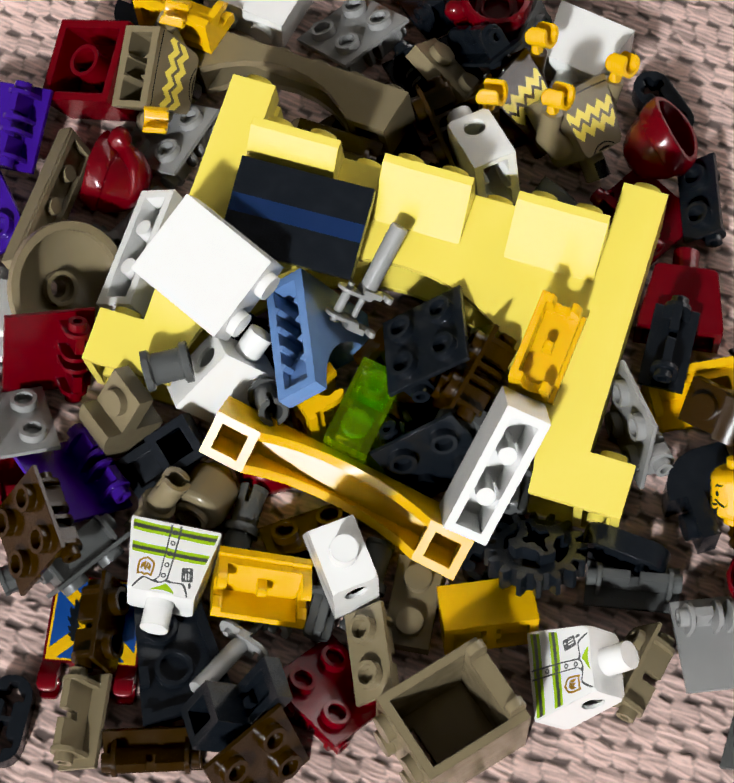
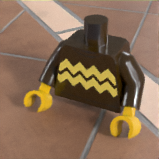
(515, 86)

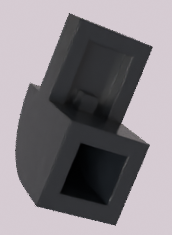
(170, 445)
(689, 493)
(225, 710)

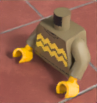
(157, 70)
(581, 117)

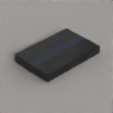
(301, 216)

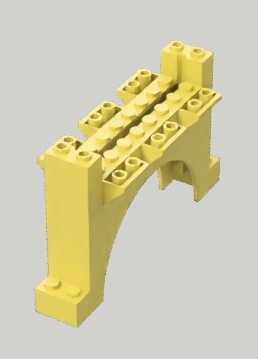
(453, 239)

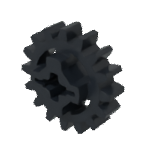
(536, 554)

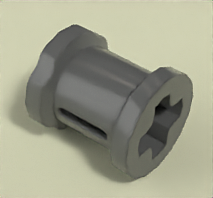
(167, 366)

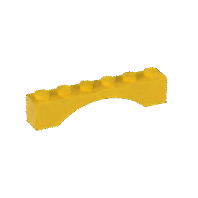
(304, 463)

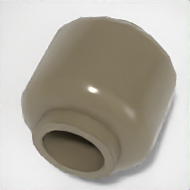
(208, 498)

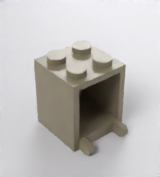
(459, 714)

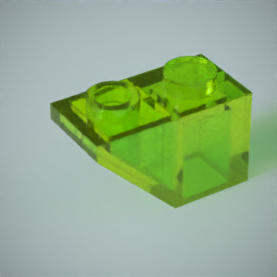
(361, 412)

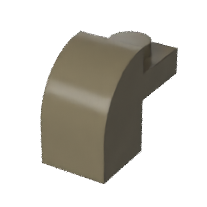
(120, 414)

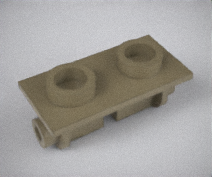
(370, 652)
(654, 654)
(80, 733)

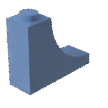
(306, 338)

